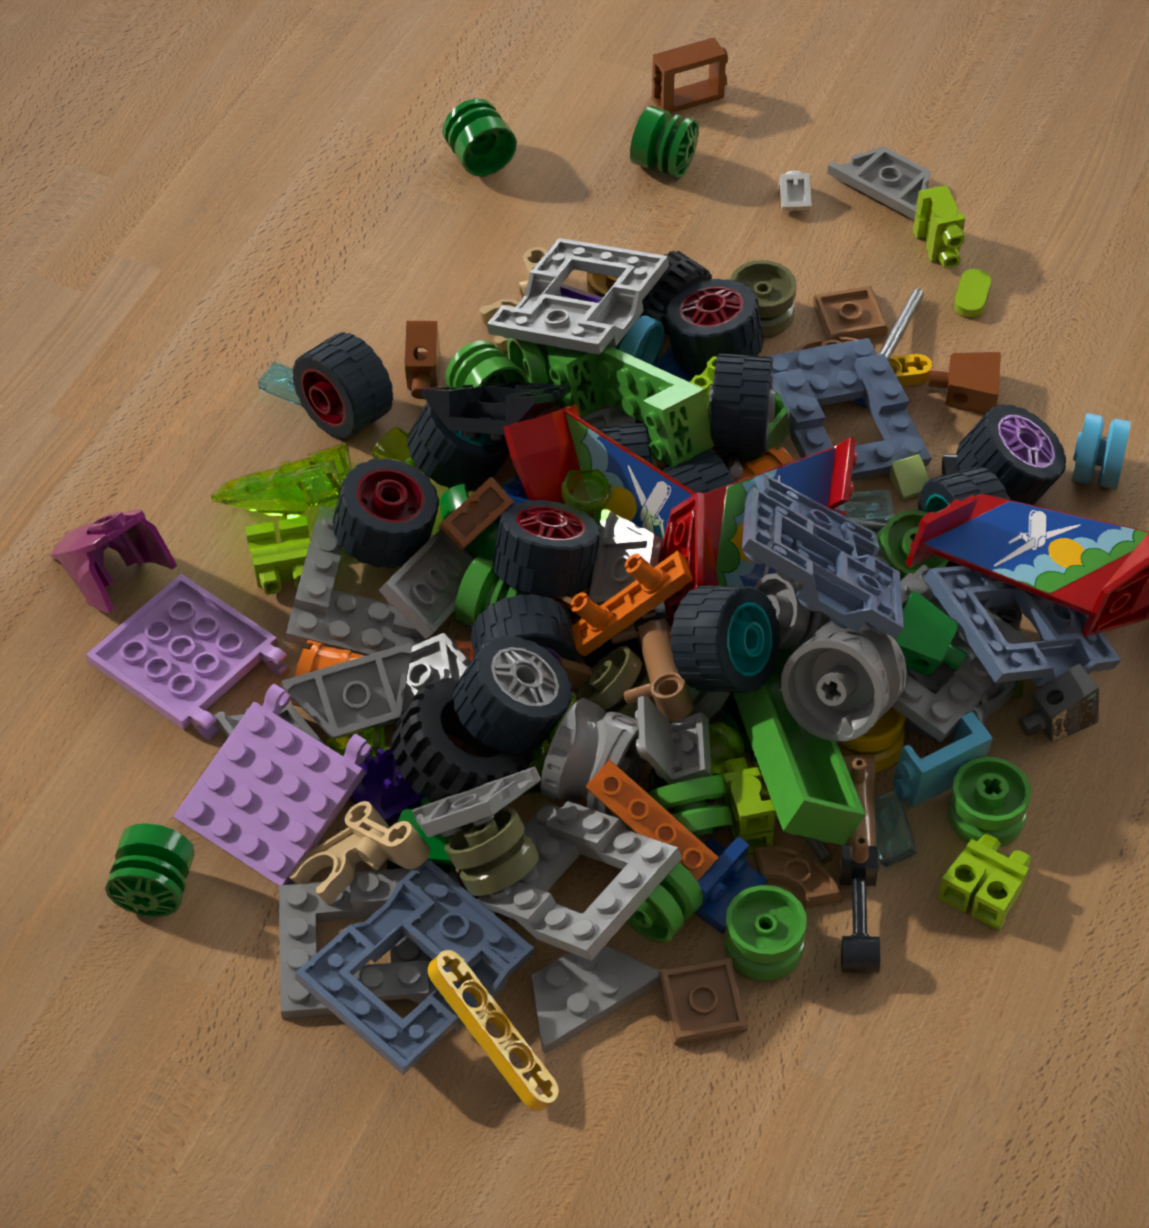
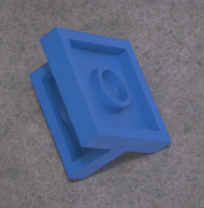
(725, 880)

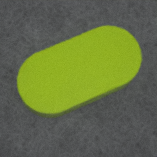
(972, 293)

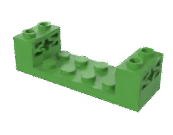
(665, 403)

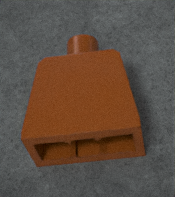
(422, 367)
(970, 381)

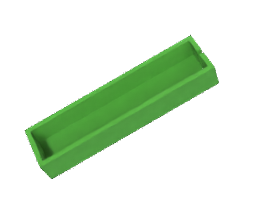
(800, 770)

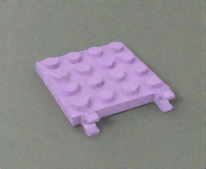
(185, 653)
(272, 790)

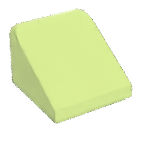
(908, 476)

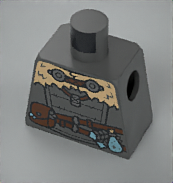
(1063, 706)

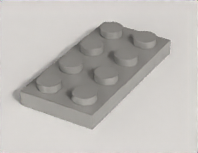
(428, 584)

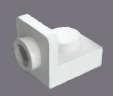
(795, 191)

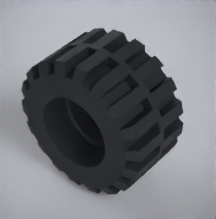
(678, 277)

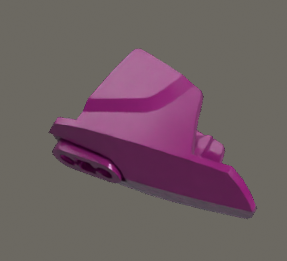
(126, 532)

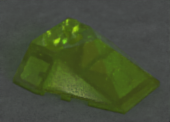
(291, 486)

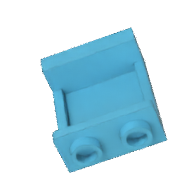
(929, 776)

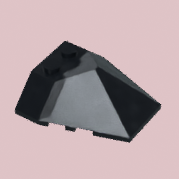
(492, 406)

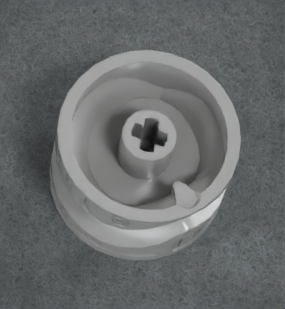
(843, 681)
(583, 746)

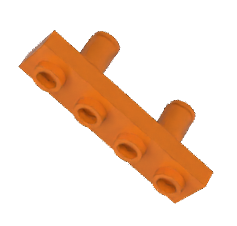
(619, 612)
(648, 817)

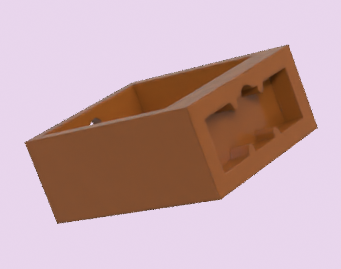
(682, 59)
(485, 507)

